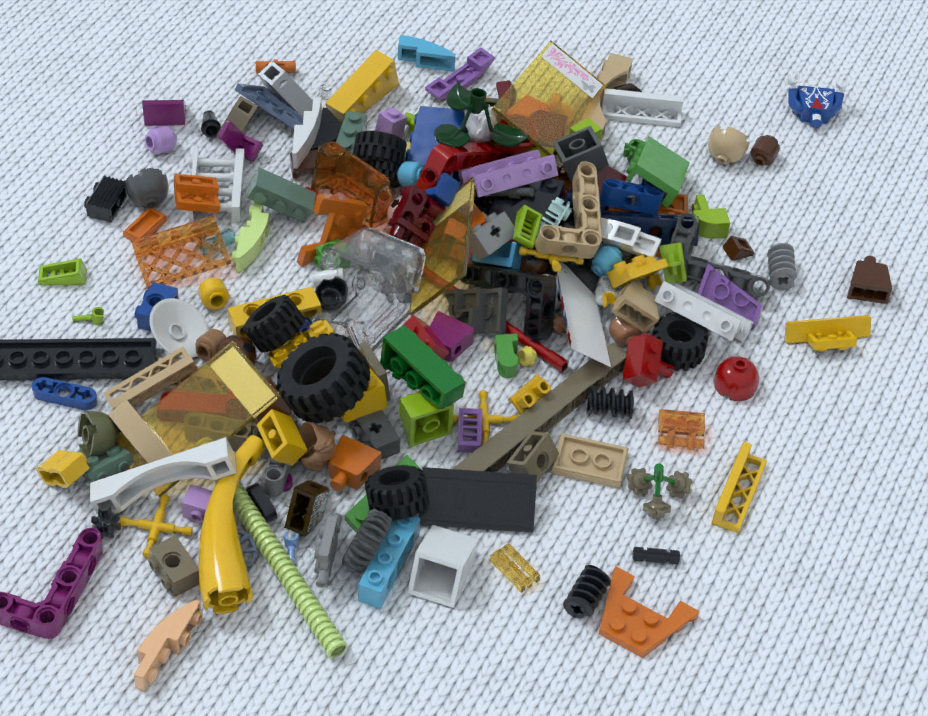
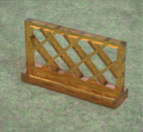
(176, 239)

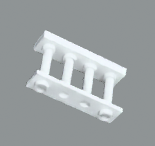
(234, 177)
(704, 311)

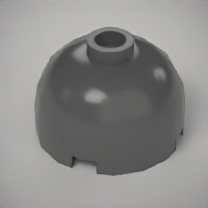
(147, 188)

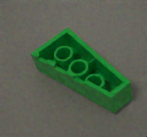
(421, 368)

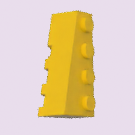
(365, 86)

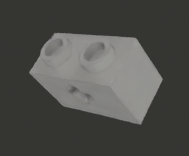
(491, 235)

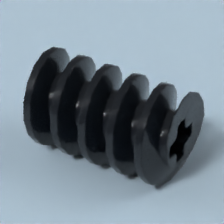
(610, 402)
(587, 592)

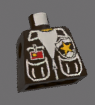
(309, 500)

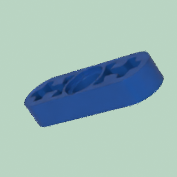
(56, 386)

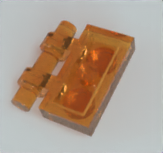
(681, 423)

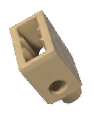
(636, 306)

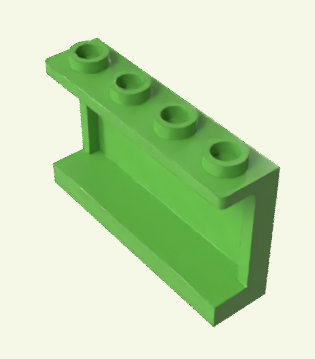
(659, 167)

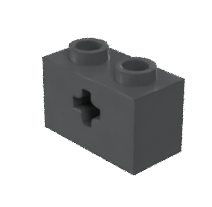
(377, 433)

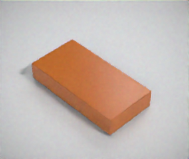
(145, 224)

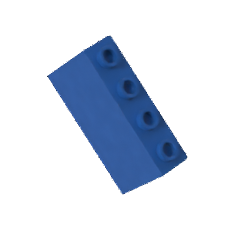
(422, 137)

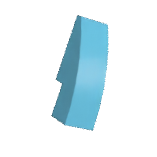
(425, 54)

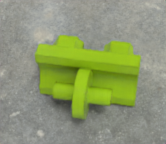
(676, 265)

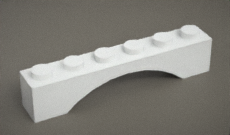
(205, 461)

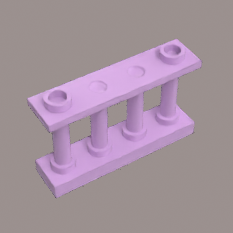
(510, 172)

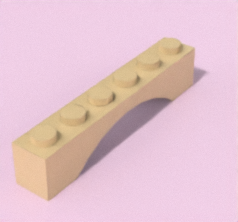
(614, 73)

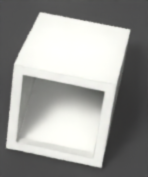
(442, 565)

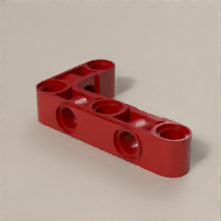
(449, 159)

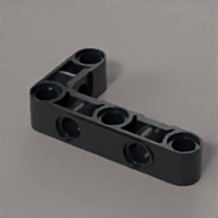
(538, 289)

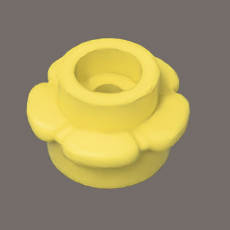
(527, 356)

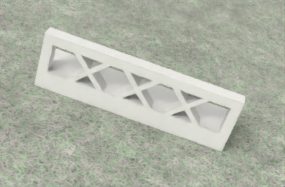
(642, 104)

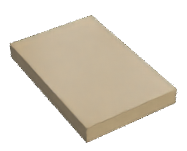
(590, 460)

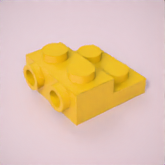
(636, 270)

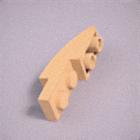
(166, 637)

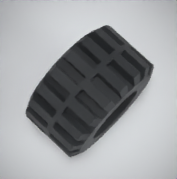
(380, 147)
(273, 323)
(692, 337)
(397, 491)

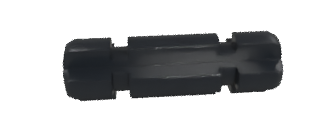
(656, 555)

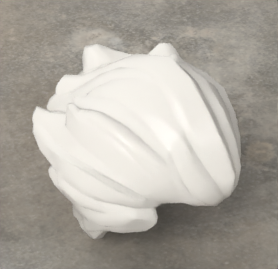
(478, 126)

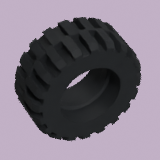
(331, 397)

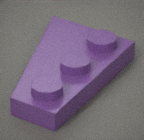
(726, 293)

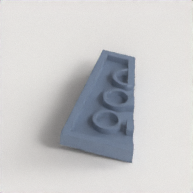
(269, 102)

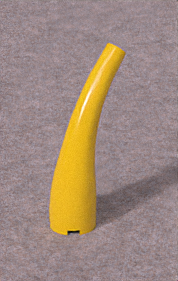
(221, 560)

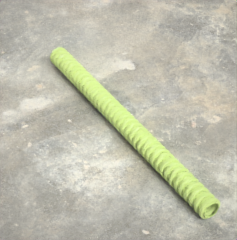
(288, 574)

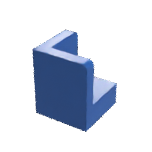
(444, 190)

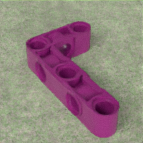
(62, 597)

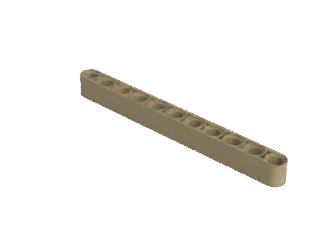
(545, 412)

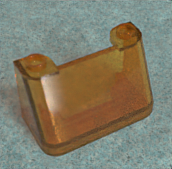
(346, 173)

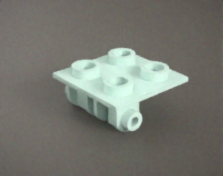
(558, 208)

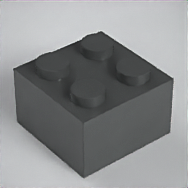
(579, 148)

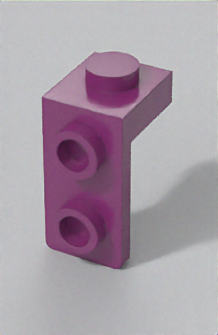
(235, 139)

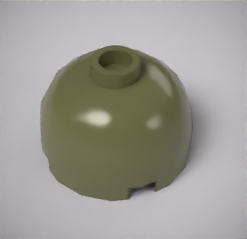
(97, 433)

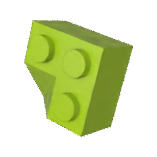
(423, 419)

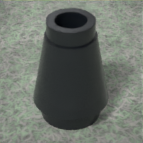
(210, 124)

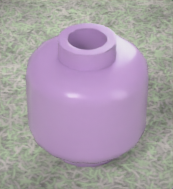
(160, 140)

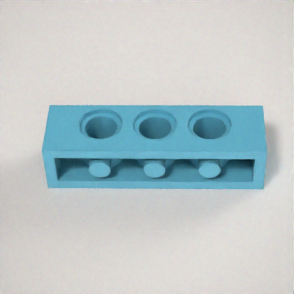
(388, 561)

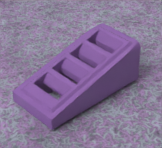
(469, 445)

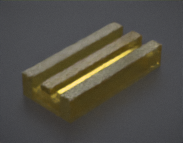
(515, 576)

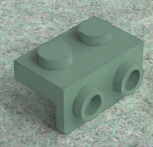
(113, 462)

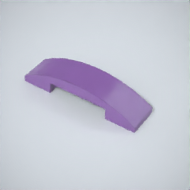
(466, 75)

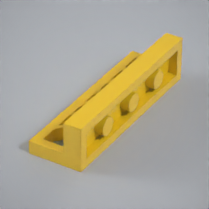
(733, 483)

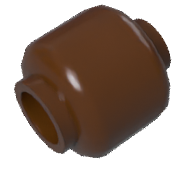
(765, 150)

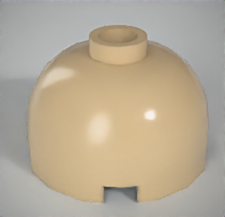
(727, 144)

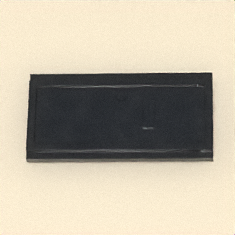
(479, 500)

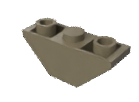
(242, 113)

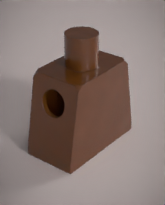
(870, 281)

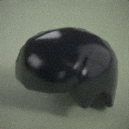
(332, 293)

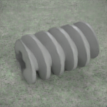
(781, 266)

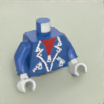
(815, 103)

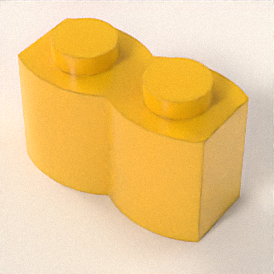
(63, 468)

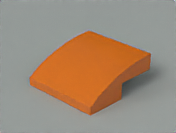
(196, 193)

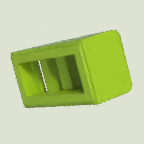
(523, 216)
(76, 275)

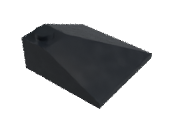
(544, 193)

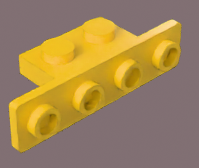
(829, 332)

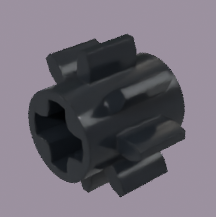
(109, 517)

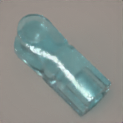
(228, 238)

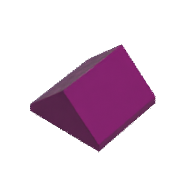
(164, 112)

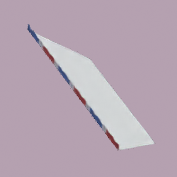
(581, 316)

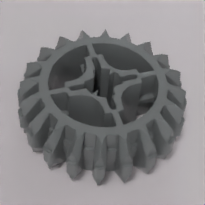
(367, 541)

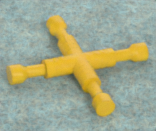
(553, 259)
(486, 418)
(156, 526)

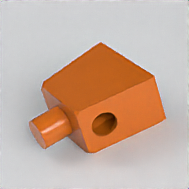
(352, 464)

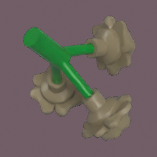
(641, 481)

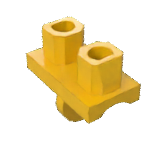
(529, 393)

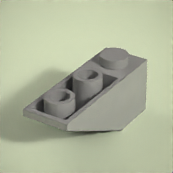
(285, 88)

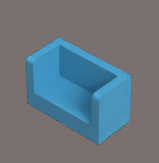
(504, 256)

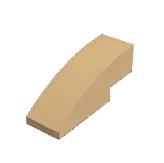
(139, 432)

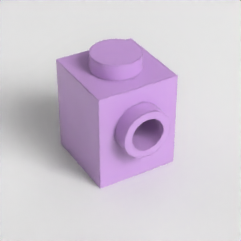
(391, 122)
(195, 503)

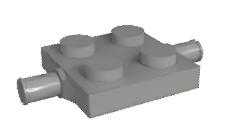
(327, 548)

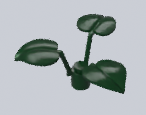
(474, 102)

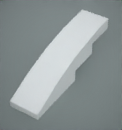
(306, 134)

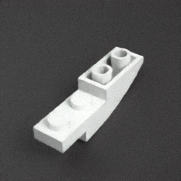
(628, 238)

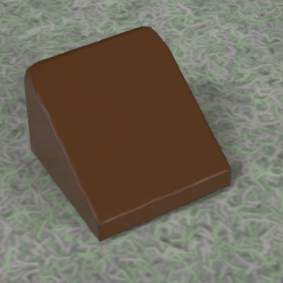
(737, 248)

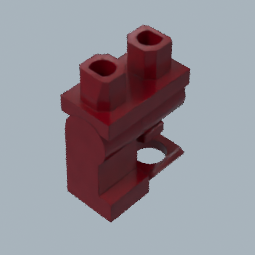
(407, 218)

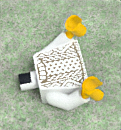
(606, 295)

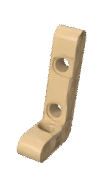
(586, 236)

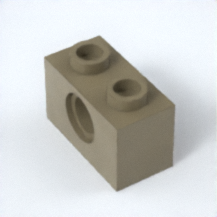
(534, 455)
(169, 554)

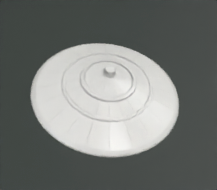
(177, 325)

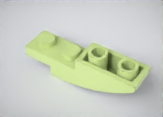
(251, 238)

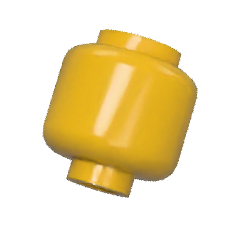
(213, 293)

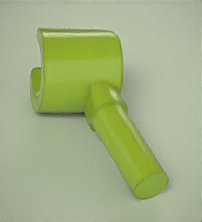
(96, 316)

